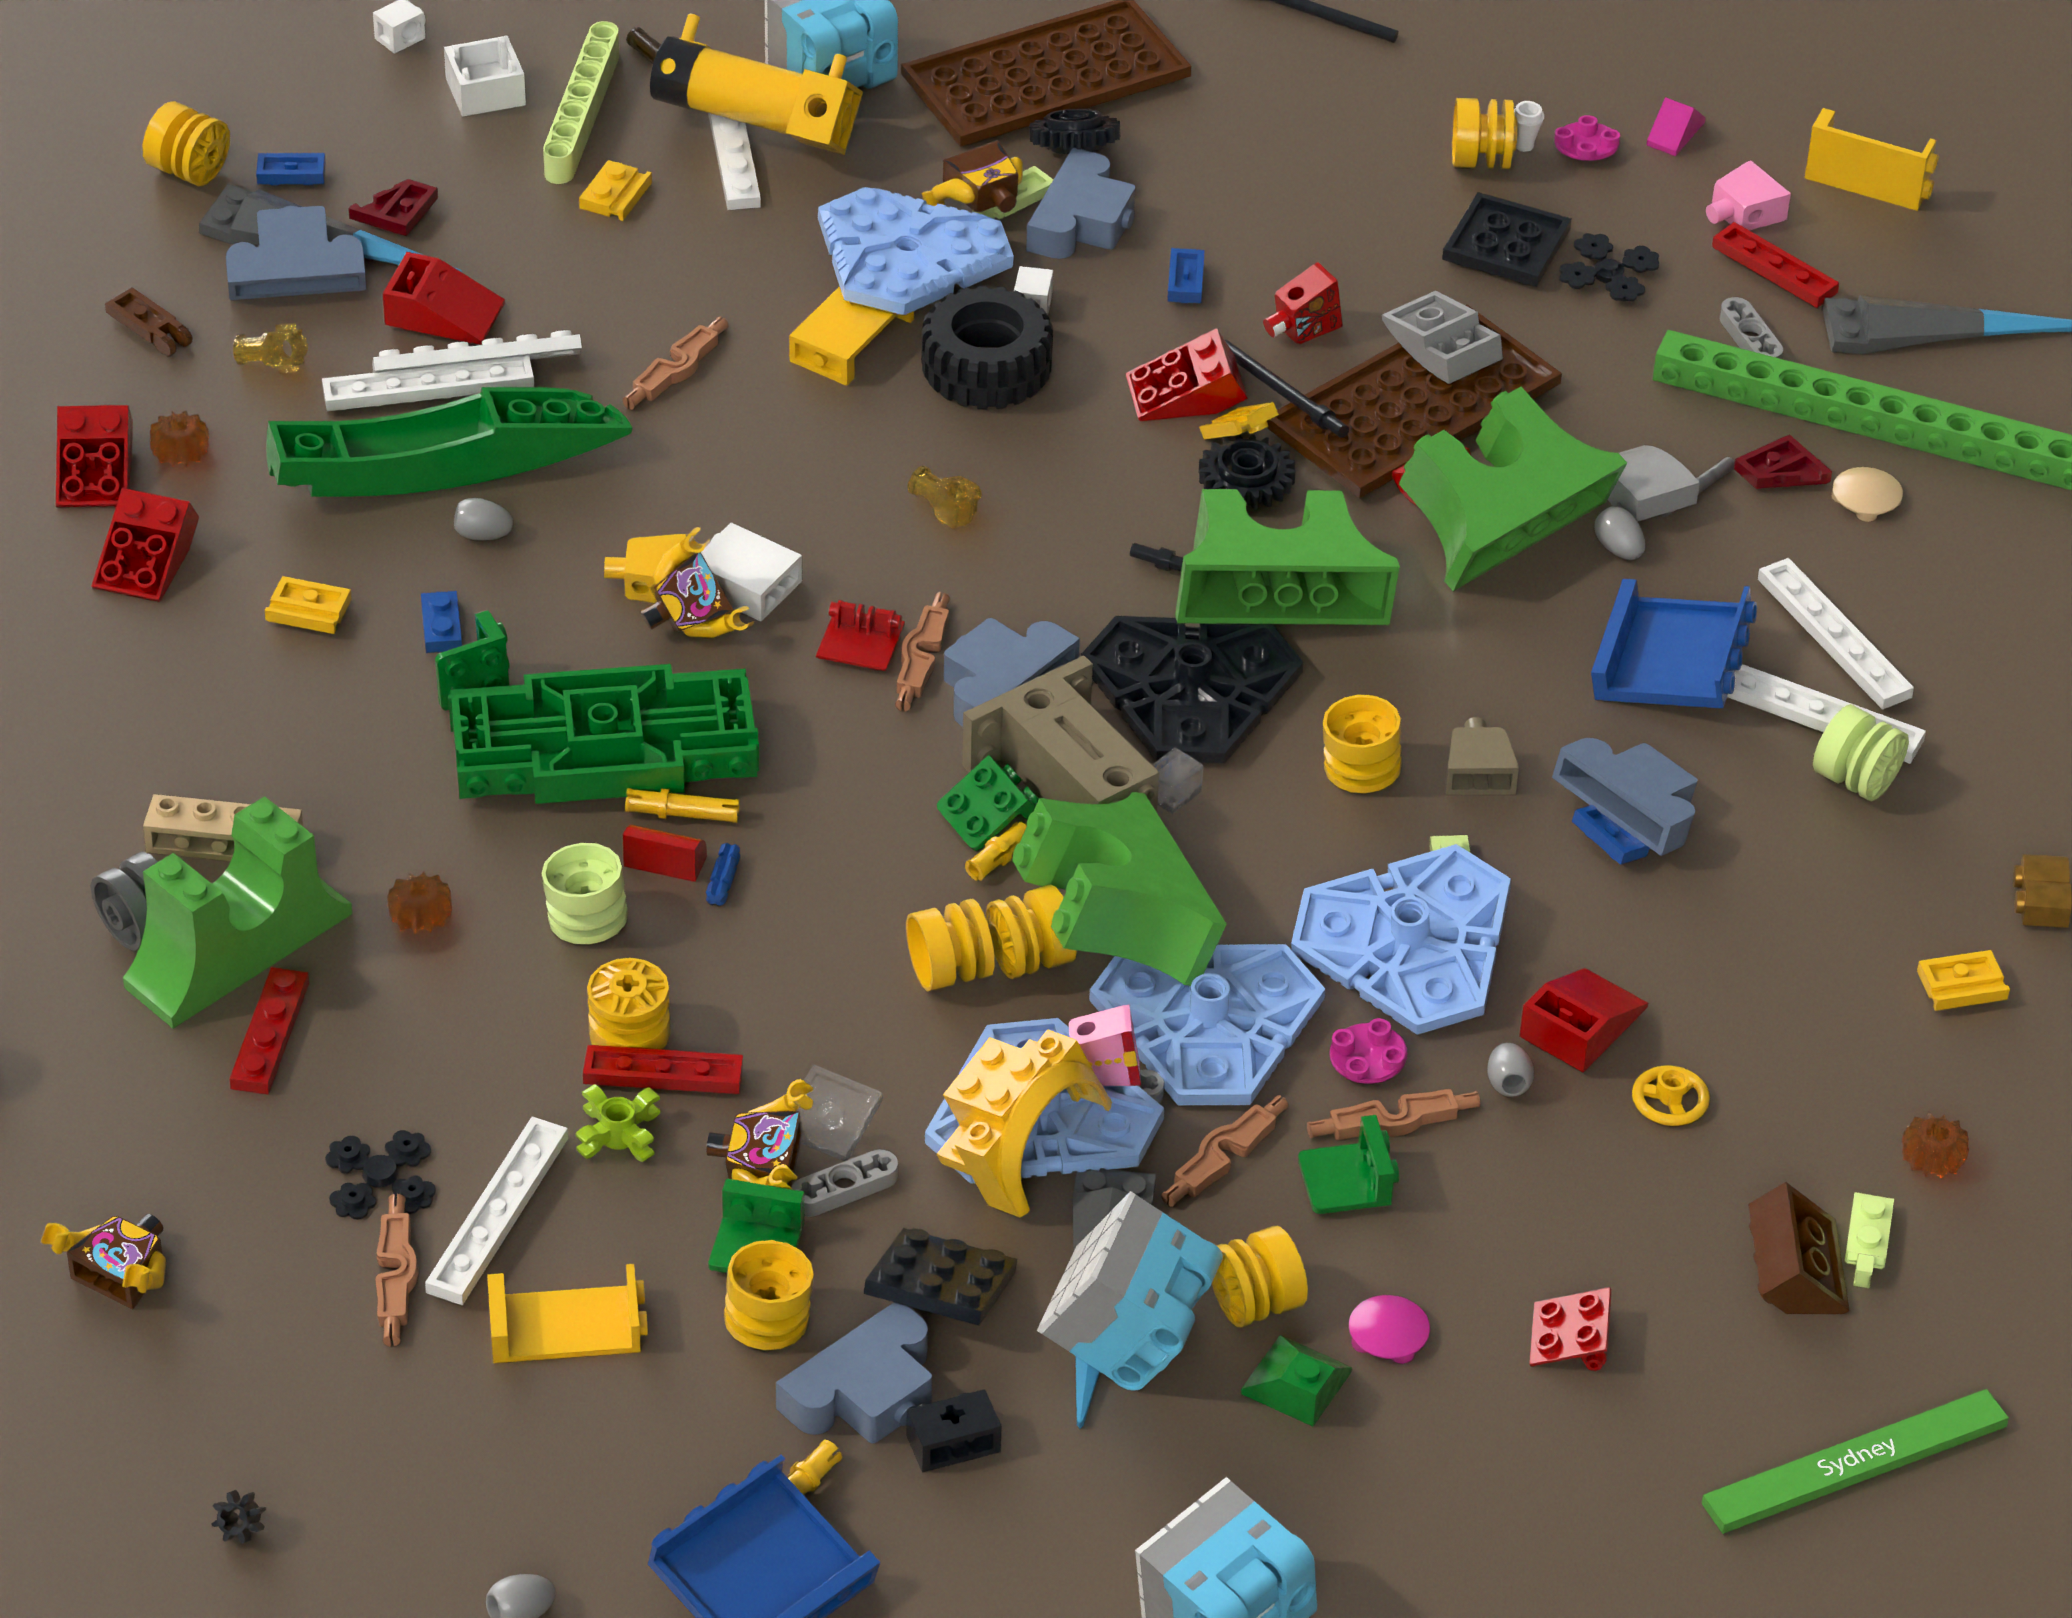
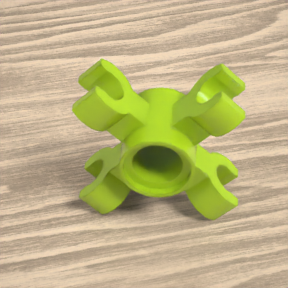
(618, 1123)

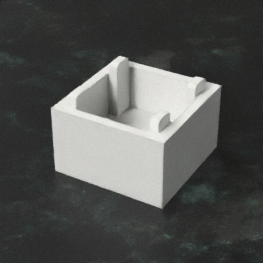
(484, 76)

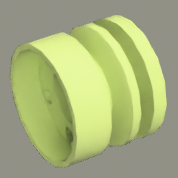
(1860, 752)
(585, 893)

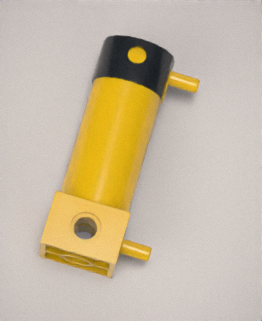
(756, 92)

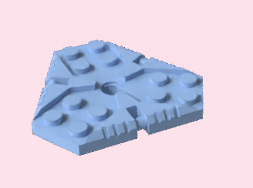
(908, 253)
(1421, 942)
(1222, 1031)
(1068, 1132)

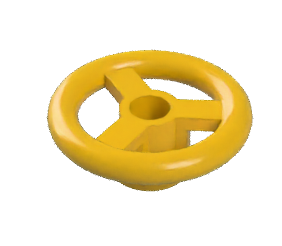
(1670, 1088)

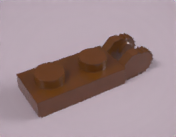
(148, 321)

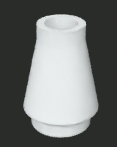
(1529, 121)

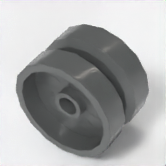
(122, 899)

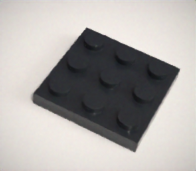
(1506, 239)
(941, 1276)

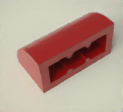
(663, 852)

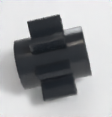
(228, 1519)

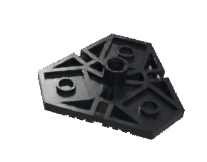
(1192, 683)

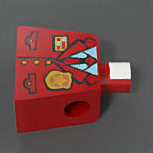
(1306, 306)

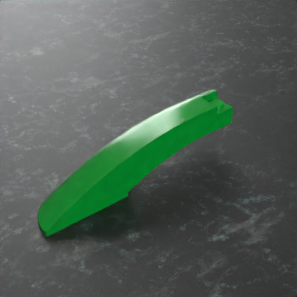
(443, 445)

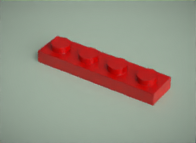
(1775, 264)
(269, 1031)
(663, 1069)

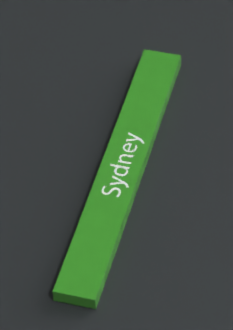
(1854, 1461)

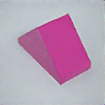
(1674, 126)

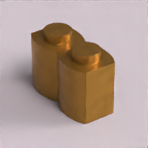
(2044, 890)

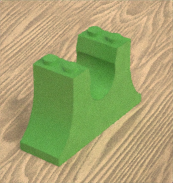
(1496, 512)
(1284, 575)
(1122, 883)
(220, 934)

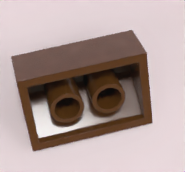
(1797, 1254)

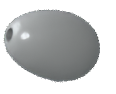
(481, 520)
(1620, 533)
(1510, 1070)
(520, 1597)

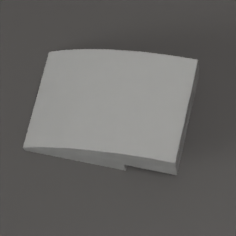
(1444, 336)
(1653, 483)

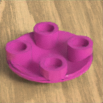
(1587, 139)
(1368, 1052)
(1389, 1328)

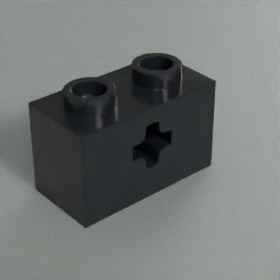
(953, 1430)

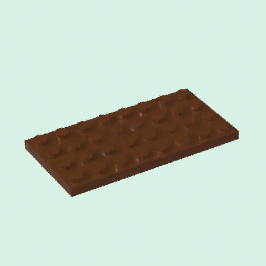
(1045, 69)
(1396, 402)

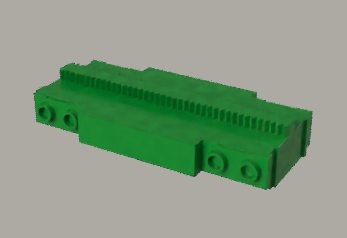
(603, 733)

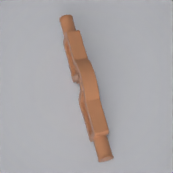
(686, 353)
(916, 663)
(1413, 1112)
(1212, 1162)
(394, 1286)

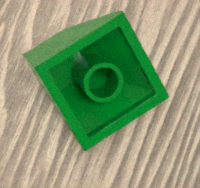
(1296, 1380)

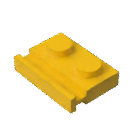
(615, 190)
(1240, 420)
(308, 605)
(1963, 980)

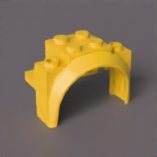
(999, 1104)

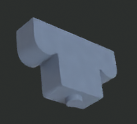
(1081, 208)
(294, 257)
(999, 659)
(1633, 789)
(862, 1378)

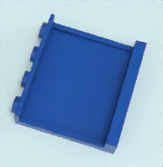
(1671, 649)
(760, 1554)

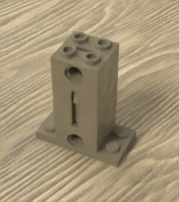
(1058, 741)

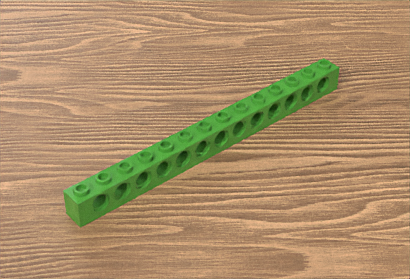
(1865, 408)

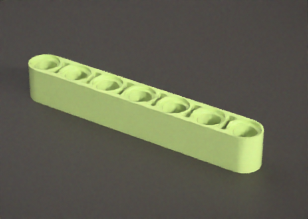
(581, 102)

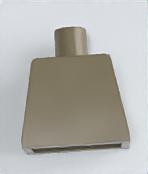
(1481, 761)

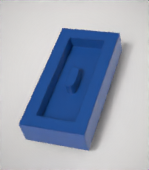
(290, 168)
(1185, 275)
(441, 621)
(1609, 836)

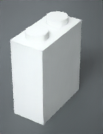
(752, 570)

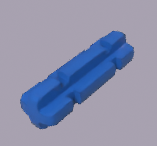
(723, 874)

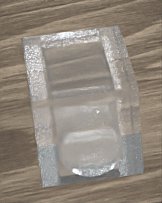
(1178, 779)

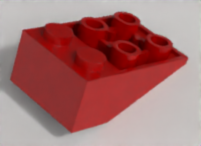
(439, 300)
(1188, 381)
(93, 454)
(145, 544)
(1578, 1017)

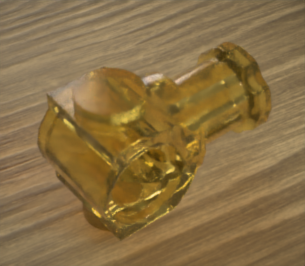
(270, 348)
(950, 497)

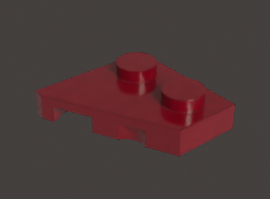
(397, 207)
(1782, 465)

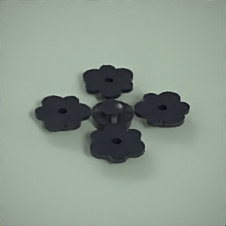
(1609, 270)
(379, 1172)

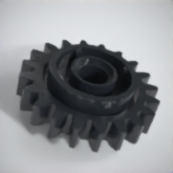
(1074, 128)
(1250, 467)

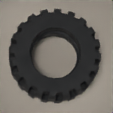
(987, 375)

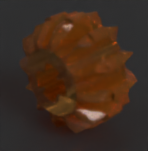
(179, 438)
(419, 902)
(1935, 1145)

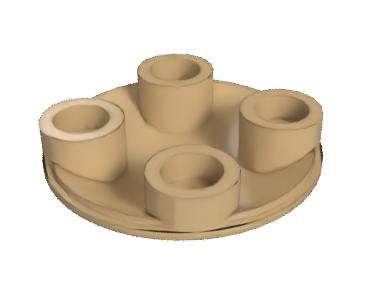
(1867, 492)

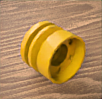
(1483, 133)
(186, 143)
(1362, 743)
(1024, 932)
(950, 944)
(629, 1005)
(1260, 1277)
(768, 1295)

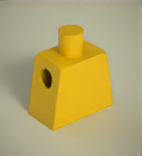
(640, 563)

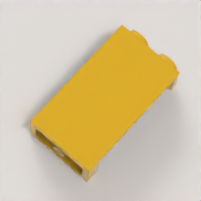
(1869, 165)
(836, 335)
(566, 1321)

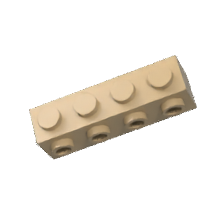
(194, 826)

